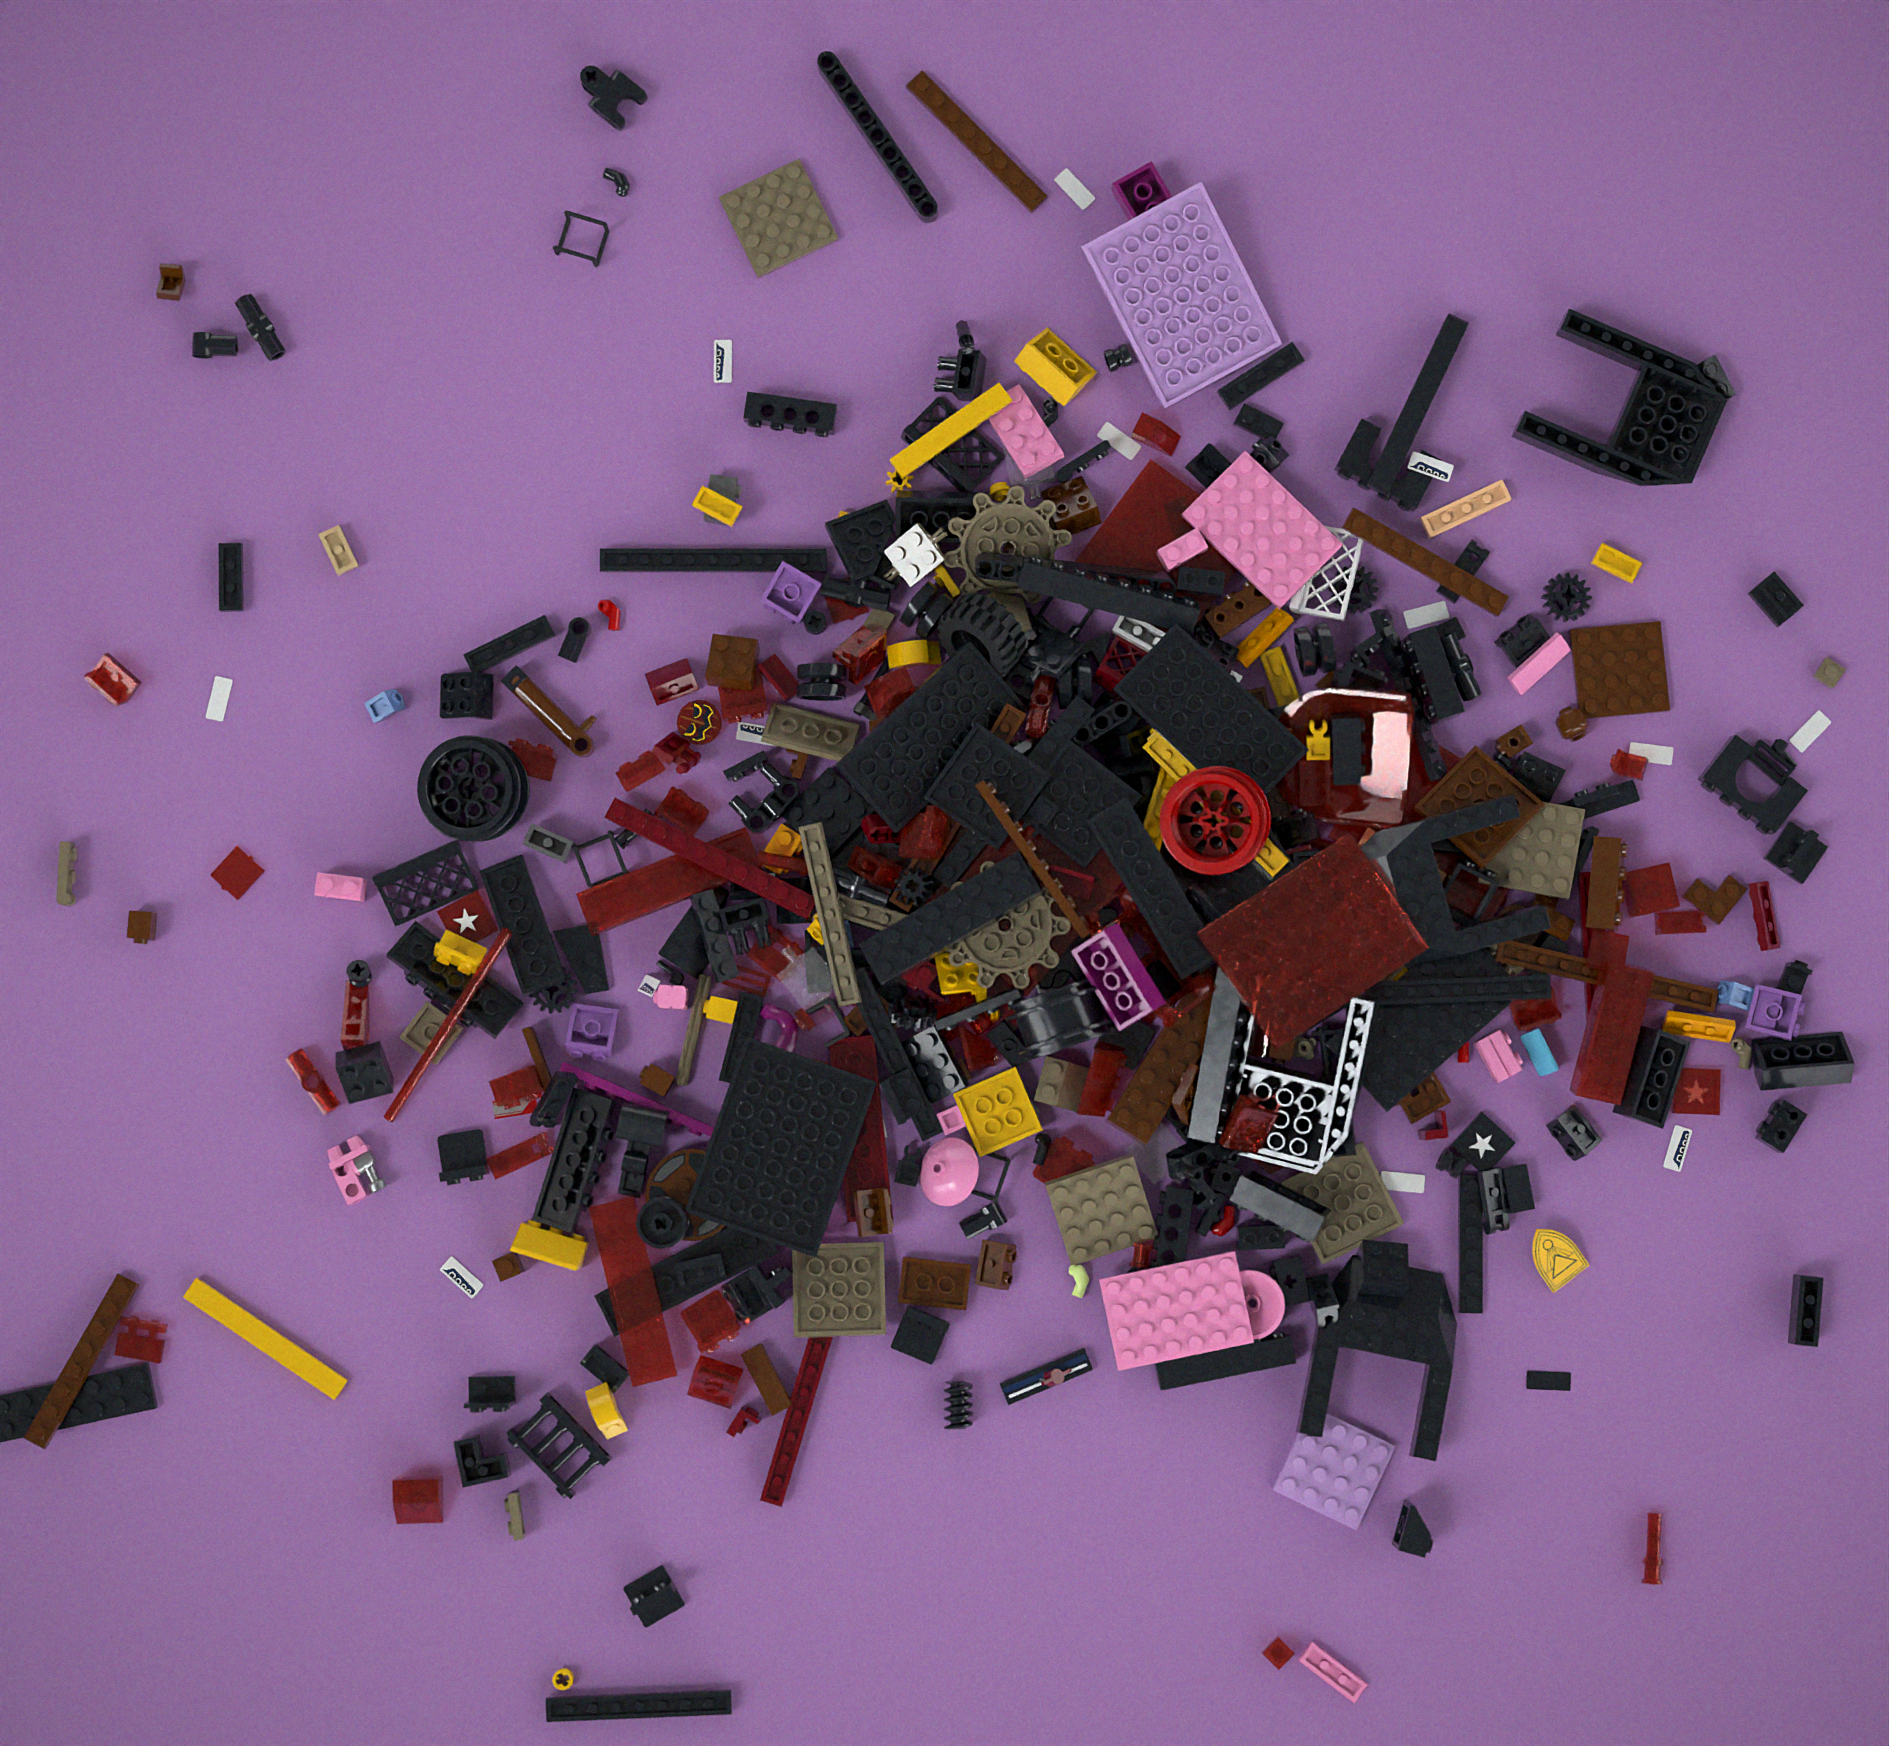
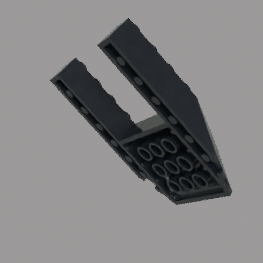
(1661, 423)
(1410, 872)
(1310, 1109)
(1407, 1328)

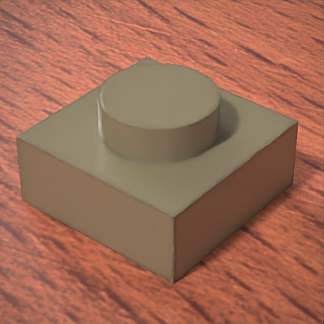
(1829, 672)

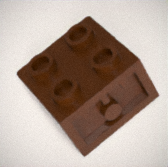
(1074, 506)

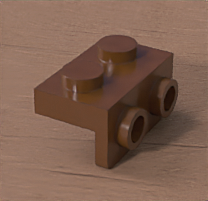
(873, 1212)

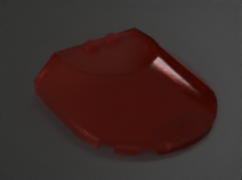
(1388, 735)

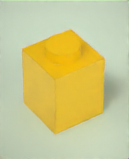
(720, 1009)

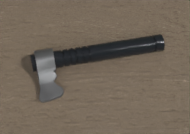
(861, 706)

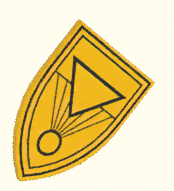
(1556, 1258)

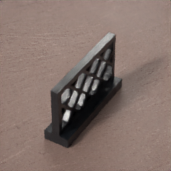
(943, 463)
(417, 864)

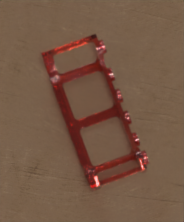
(1199, 985)

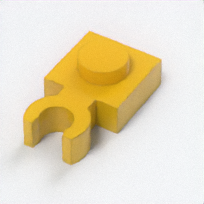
(1318, 743)

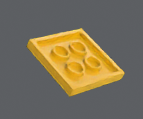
(998, 1112)

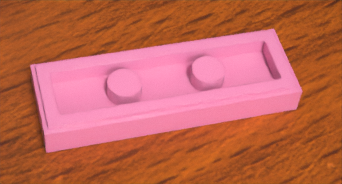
(1539, 663)
(1332, 1671)

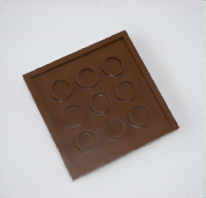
(1619, 670)
(1473, 781)

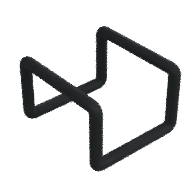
(557, 249)
(1048, 625)
(576, 850)
(813, 1009)
(1007, 1162)

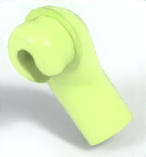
(1081, 1278)

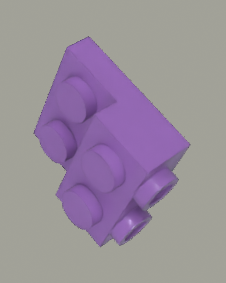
(790, 593)
(1775, 1012)
(591, 1031)

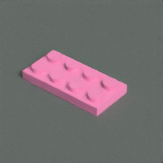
(1025, 434)

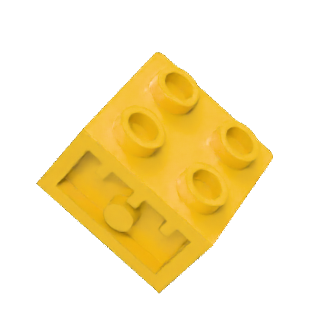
(459, 952)
(958, 979)

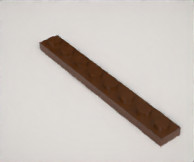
(976, 141)
(1425, 562)
(1039, 866)
(81, 1361)

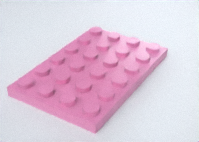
(1262, 530)
(1176, 1310)

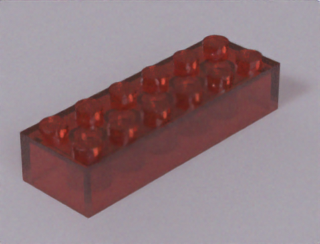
(1611, 1031)

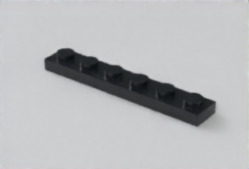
(1470, 1245)

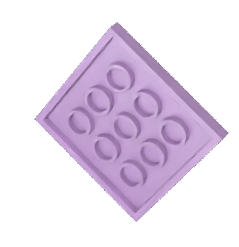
(1335, 1471)

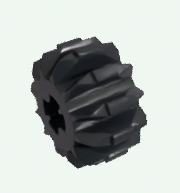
(918, 880)

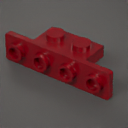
(921, 979)

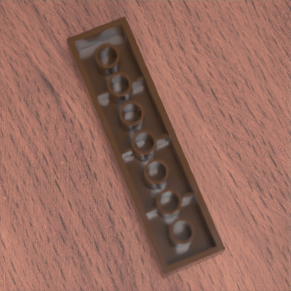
(1159, 1073)

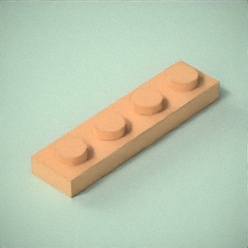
(1465, 509)

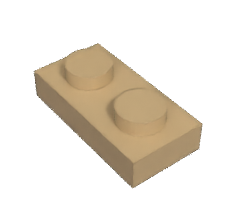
(338, 550)

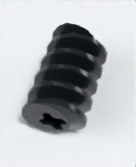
(958, 1405)

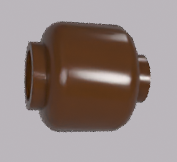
(1572, 724)

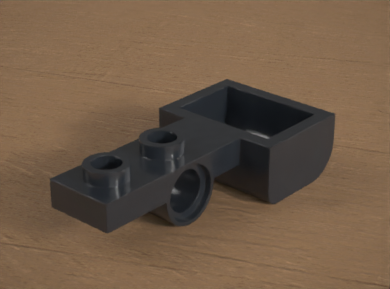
(642, 1128)

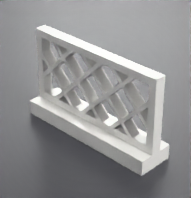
(1300, 599)

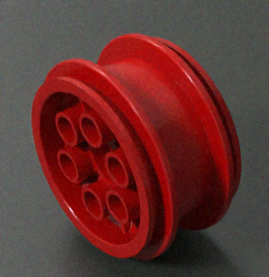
(1180, 837)

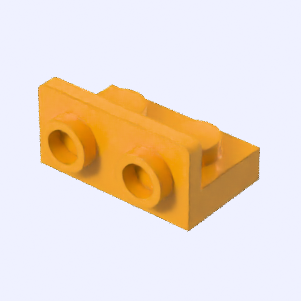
(784, 843)

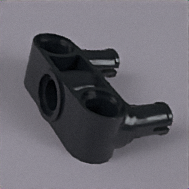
(771, 806)
(1195, 1156)

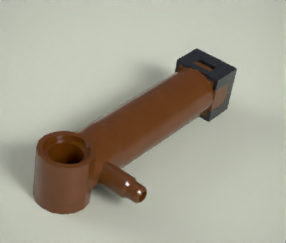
(548, 712)

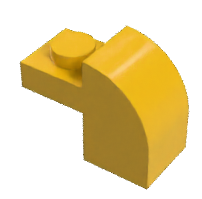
(913, 654)
(605, 1411)

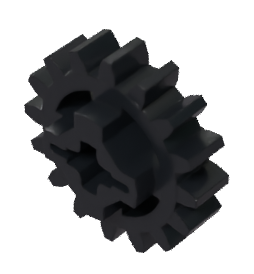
(1360, 596)
(1576, 597)
(552, 999)
(912, 1012)

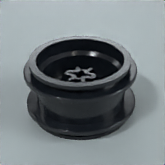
(510, 796)
(1060, 1019)

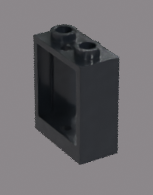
(1488, 875)

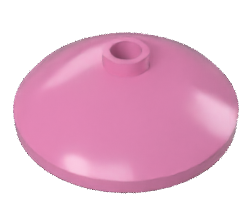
(957, 1172)
(1270, 1302)

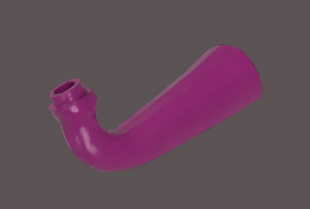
(789, 1028)

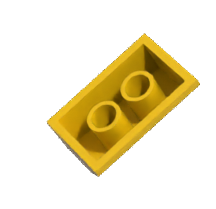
(1055, 366)
(550, 1245)

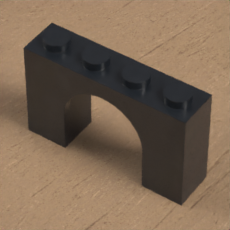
(1355, 466)
(1721, 779)

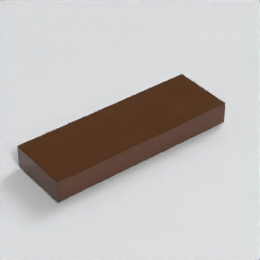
(537, 1055)
(767, 1379)

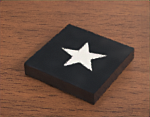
(1482, 1143)

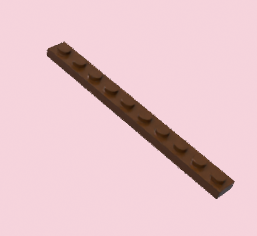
(1004, 728)
(1575, 969)

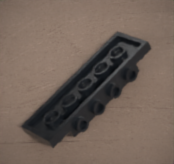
(490, 1006)
(575, 1161)

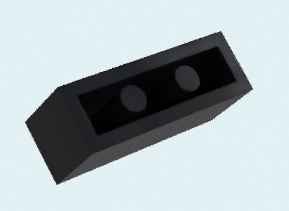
(1347, 748)
(1805, 1310)

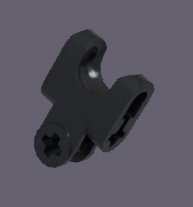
(609, 92)

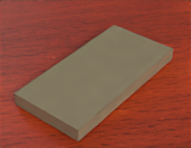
(809, 732)

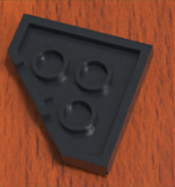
(862, 538)

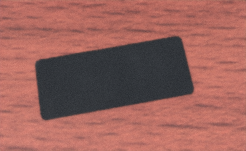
(1548, 1380)

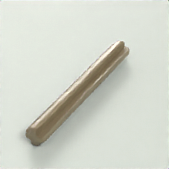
(693, 1030)

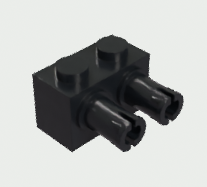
(968, 375)
(746, 917)
(1780, 1125)

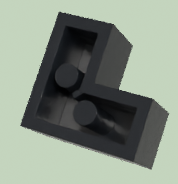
(475, 1467)

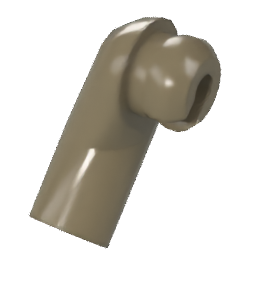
(1743, 1050)

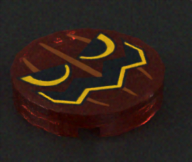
(699, 722)

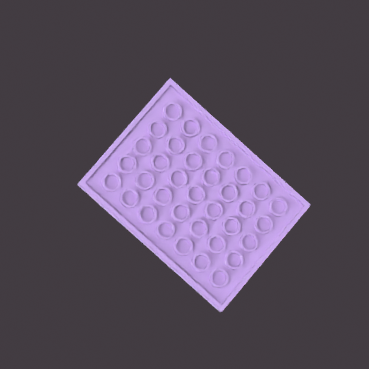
(1181, 295)

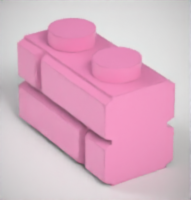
(1182, 550)
(340, 887)
(671, 997)
(1498, 1055)

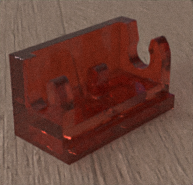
(1679, 923)

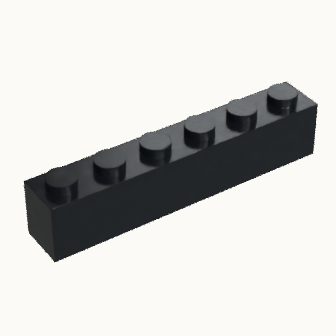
(1226, 1362)

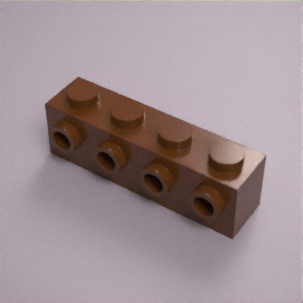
(1235, 610)
(1606, 883)

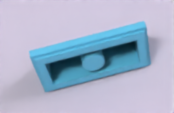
(1539, 1052)

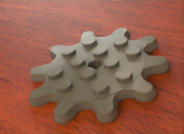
(1003, 523)
(1017, 948)

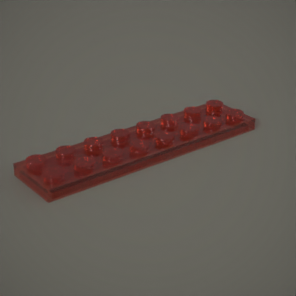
(658, 885)
(633, 1292)

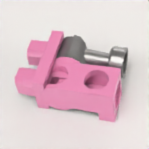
(349, 1167)

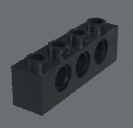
(803, 408)
(1181, 1223)

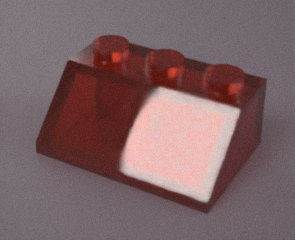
(1101, 1080)

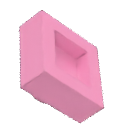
(951, 1120)

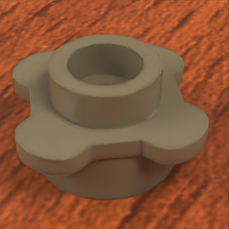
(1309, 1043)

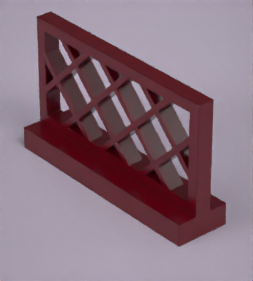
(1108, 677)

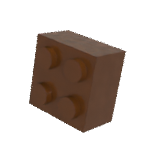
(732, 662)

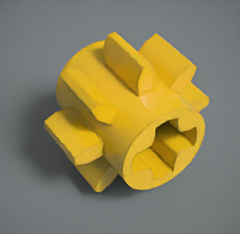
(895, 486)

